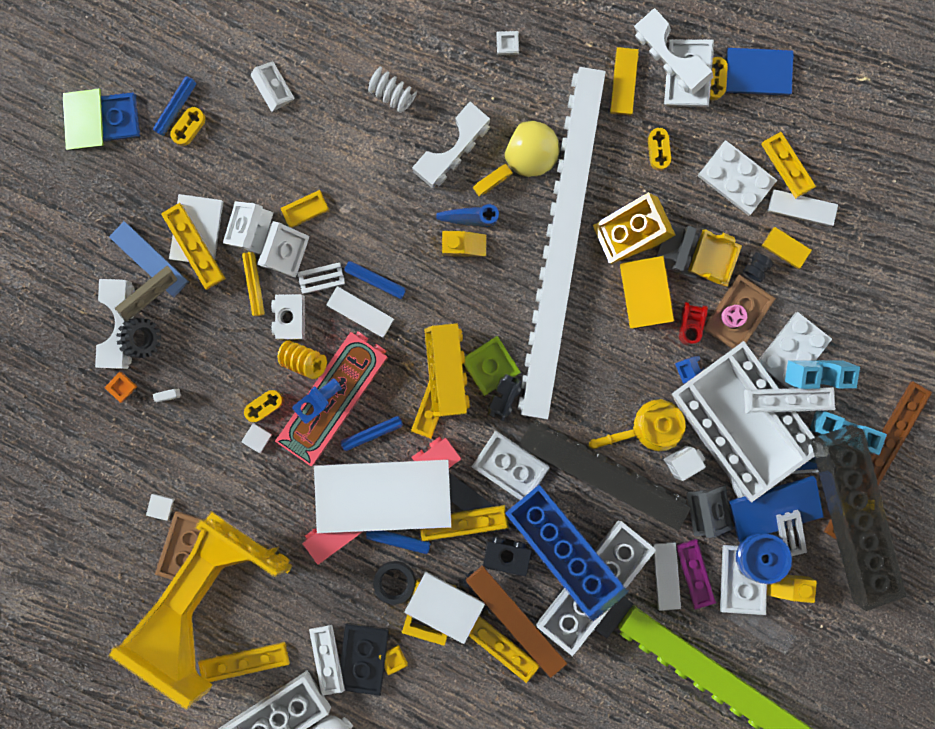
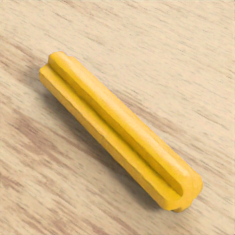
(253, 284)

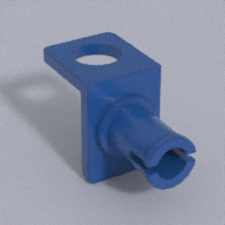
(317, 399)

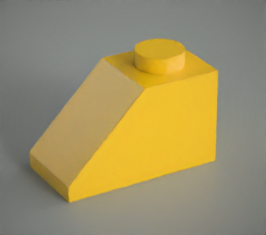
(463, 244)
(794, 588)

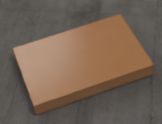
(752, 299)
(178, 544)

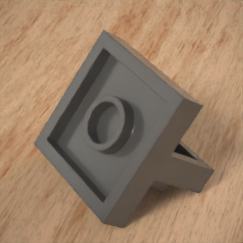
(680, 250)
(710, 511)

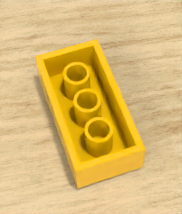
(446, 369)

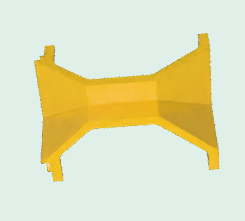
(163, 641)

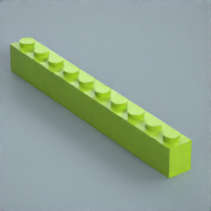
(706, 673)

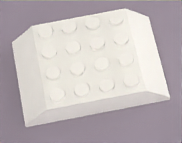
(715, 407)

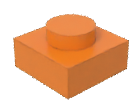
(121, 387)

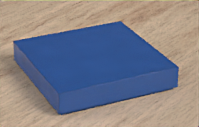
(120, 117)

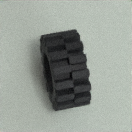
(127, 341)

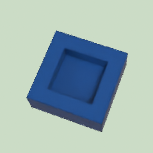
(688, 368)

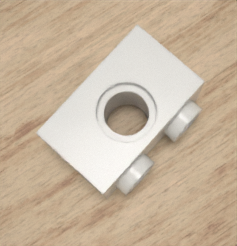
(296, 328)
(685, 462)

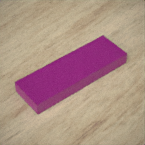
(695, 574)

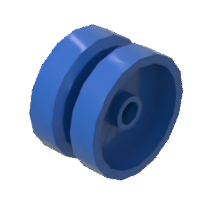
(776, 553)

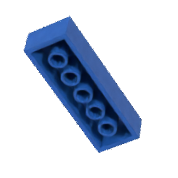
(566, 553)

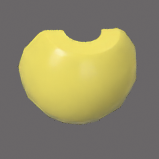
(532, 149)

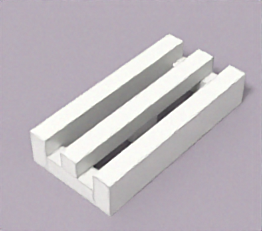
(304, 290)
(799, 528)

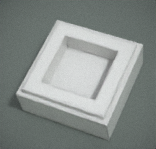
(508, 43)
(167, 395)
(256, 438)
(160, 507)

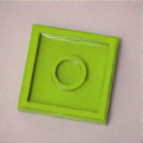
(489, 364)

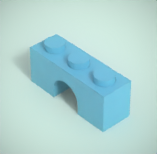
(812, 373)
(825, 422)

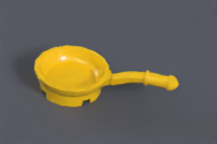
(656, 425)

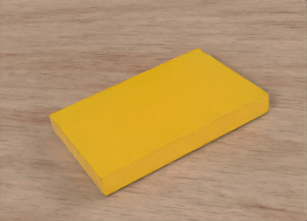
(647, 292)

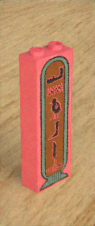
(354, 369)

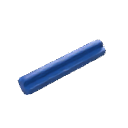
(174, 106)
(375, 280)
(371, 433)
(399, 541)

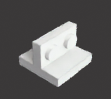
(248, 227)
(283, 249)

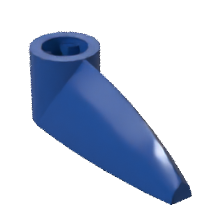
(470, 216)

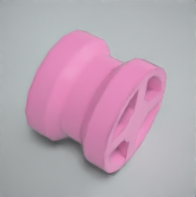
(739, 316)

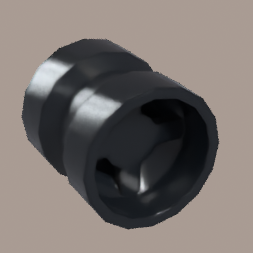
(760, 264)

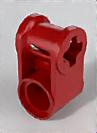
(692, 318)

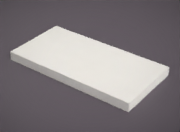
(382, 496)

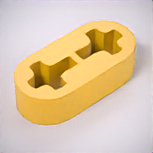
(721, 78)
(184, 122)
(664, 148)
(492, 180)
(260, 401)

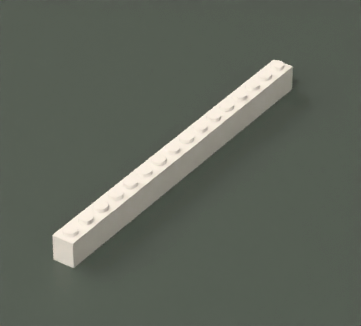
(562, 243)

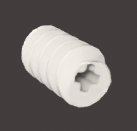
(390, 91)

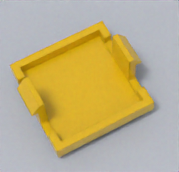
(715, 257)

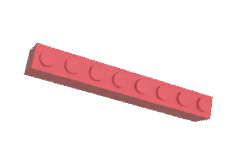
(325, 544)

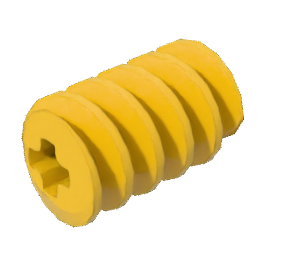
(301, 359)

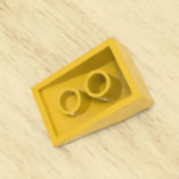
(634, 228)

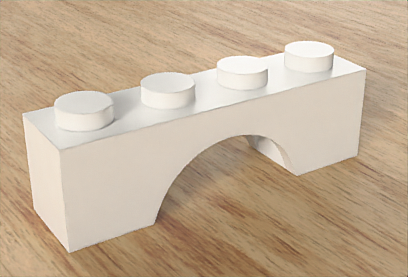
(690, 71)
(434, 166)
(112, 293)

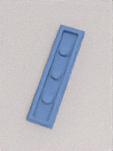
(145, 255)

